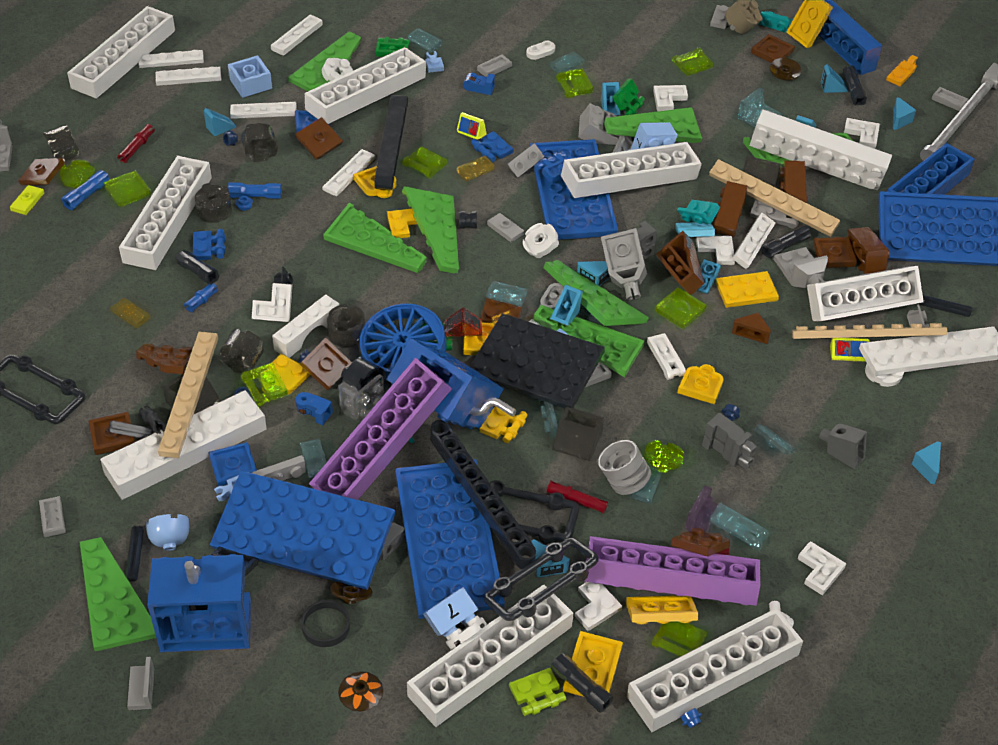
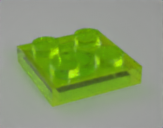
(127, 188)
(680, 308)

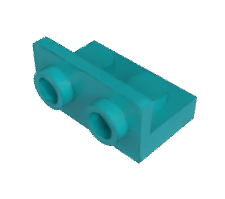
(775, 21)
(699, 211)

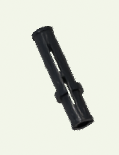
(152, 419)

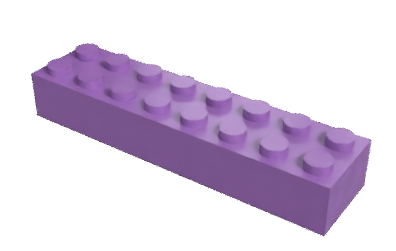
(382, 432)
(675, 571)

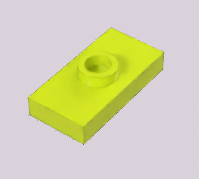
(27, 200)

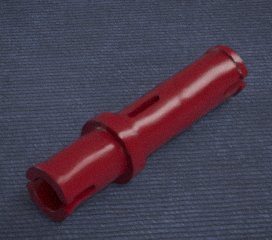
(140, 138)
(577, 496)

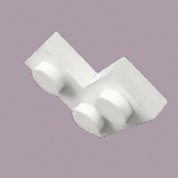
(666, 95)
(866, 130)
(720, 245)
(278, 308)
(825, 567)
(600, 607)

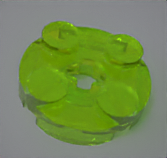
(69, 175)
(663, 456)

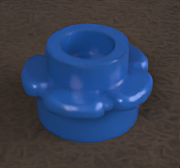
(244, 203)
(691, 718)

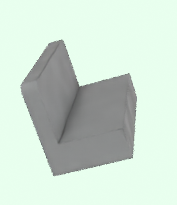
(141, 686)

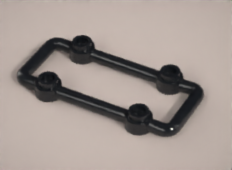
(41, 411)
(555, 501)
(527, 605)

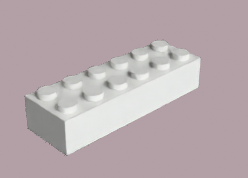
(865, 293)

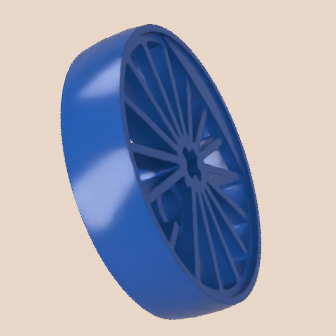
(397, 341)

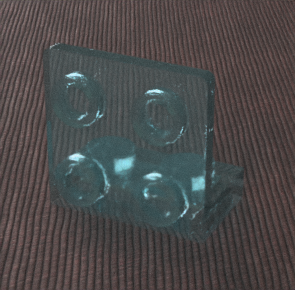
(752, 106)

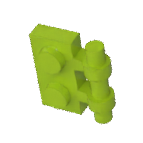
(534, 686)

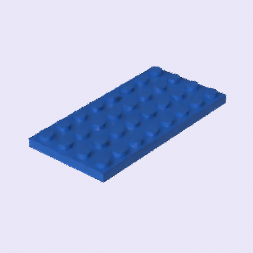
(569, 215)
(939, 228)
(304, 529)
(445, 537)

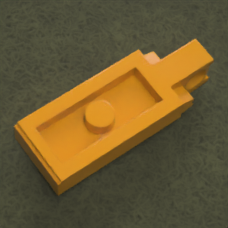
(903, 71)

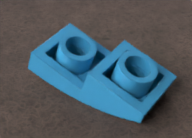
(709, 272)

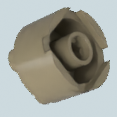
(743, 15)

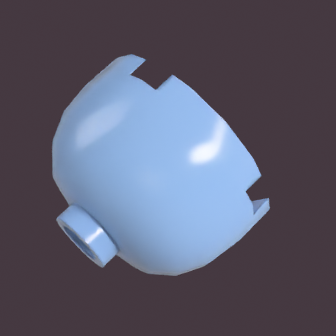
(168, 531)

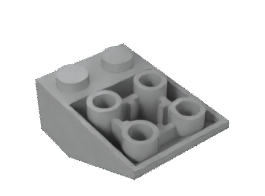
(592, 125)

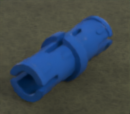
(200, 297)

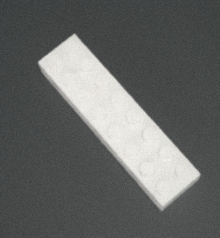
(121, 52)
(365, 85)
(820, 150)
(630, 169)
(164, 213)
(210, 429)
(486, 659)
(714, 669)

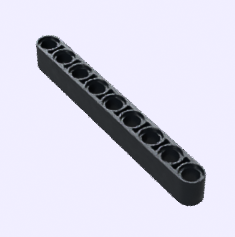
(391, 142)
(444, 437)

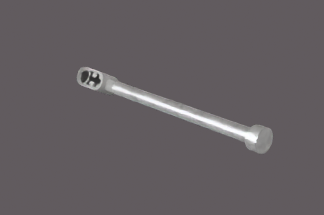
(989, 81)

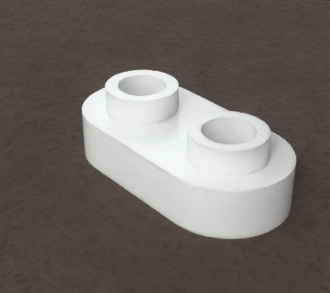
(540, 50)

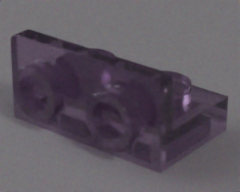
(701, 511)

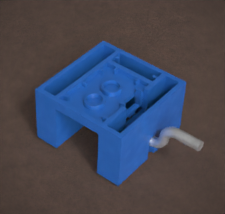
(471, 392)
(200, 603)

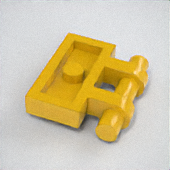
(497, 422)

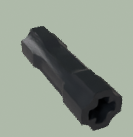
(856, 92)
(785, 241)
(204, 271)
(594, 693)

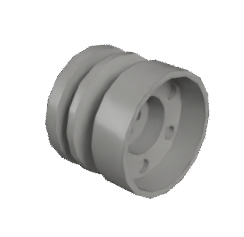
(624, 467)

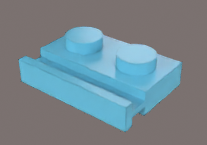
(695, 229)

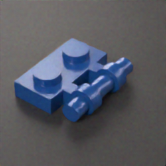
(495, 145)
(552, 166)
(203, 244)

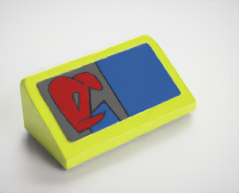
(471, 126)
(847, 349)

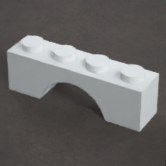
(291, 336)

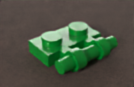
(388, 45)
(626, 94)

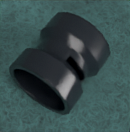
(468, 219)

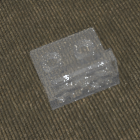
(359, 403)

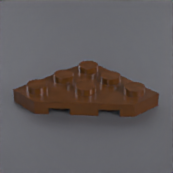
(166, 357)

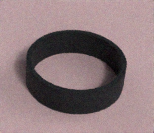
(321, 605)

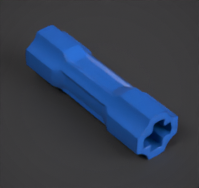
(269, 190)
(76, 197)

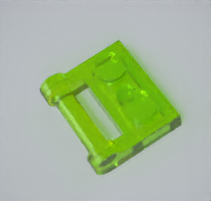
(694, 65)
(579, 81)
(427, 158)
(270, 382)
(681, 633)

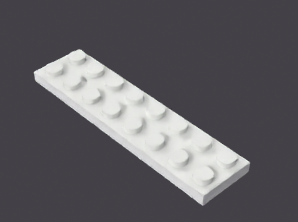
(931, 351)

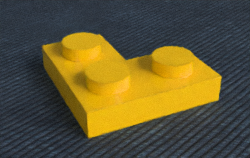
(399, 222)

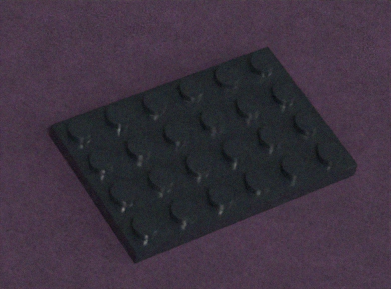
(537, 361)

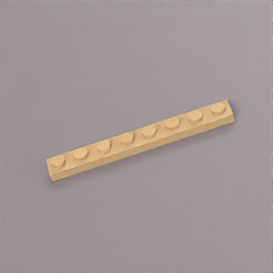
(776, 198)
(876, 331)
(188, 395)

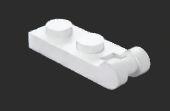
(666, 356)

